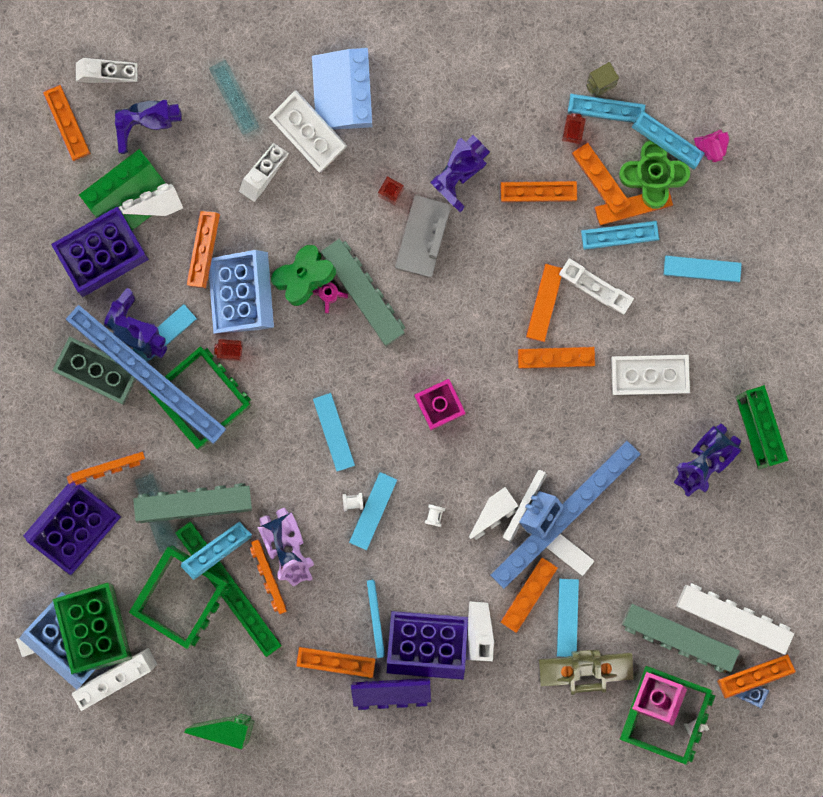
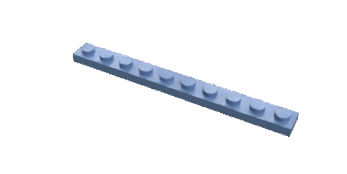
(145, 374)
(572, 509)

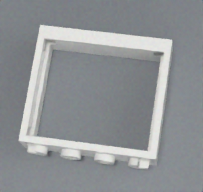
(114, 679)

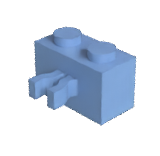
(541, 514)

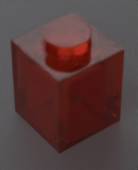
(574, 128)
(390, 190)
(228, 350)

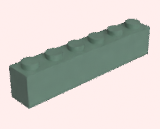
(363, 293)
(192, 504)
(680, 637)

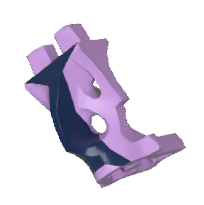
(292, 564)

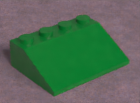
(122, 183)
(92, 628)
(230, 731)

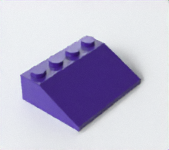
(99, 252)
(71, 526)
(427, 645)
(391, 692)

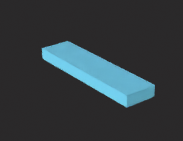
(604, 108)
(668, 140)
(620, 235)
(702, 269)
(172, 327)
(333, 432)
(373, 511)
(216, 550)
(567, 617)
(375, 618)

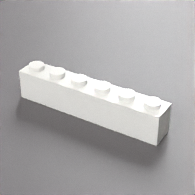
(734, 619)

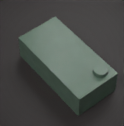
(94, 370)

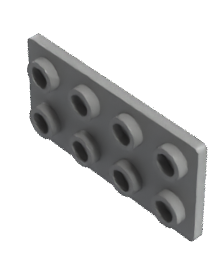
(423, 236)

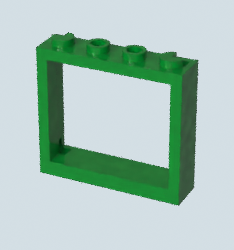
(220, 370)
(761, 427)
(151, 584)
(696, 734)

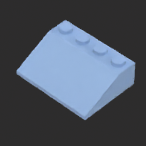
(343, 88)
(241, 292)
(46, 641)

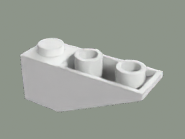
(105, 71)
(262, 172)
(158, 203)
(495, 508)
(480, 634)

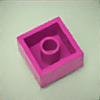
(439, 404)
(659, 698)

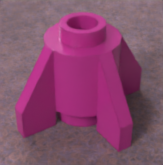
(713, 145)
(329, 299)

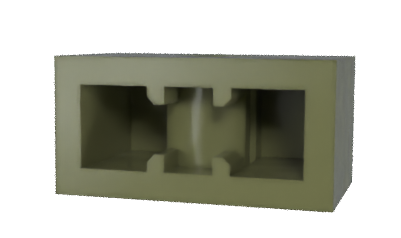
(602, 80)

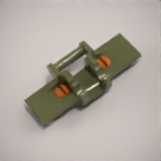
(586, 663)

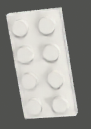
(308, 131)
(650, 375)

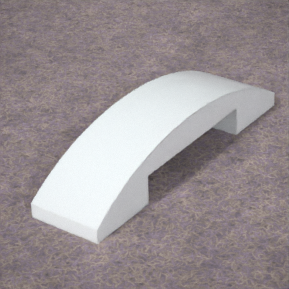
(595, 287)

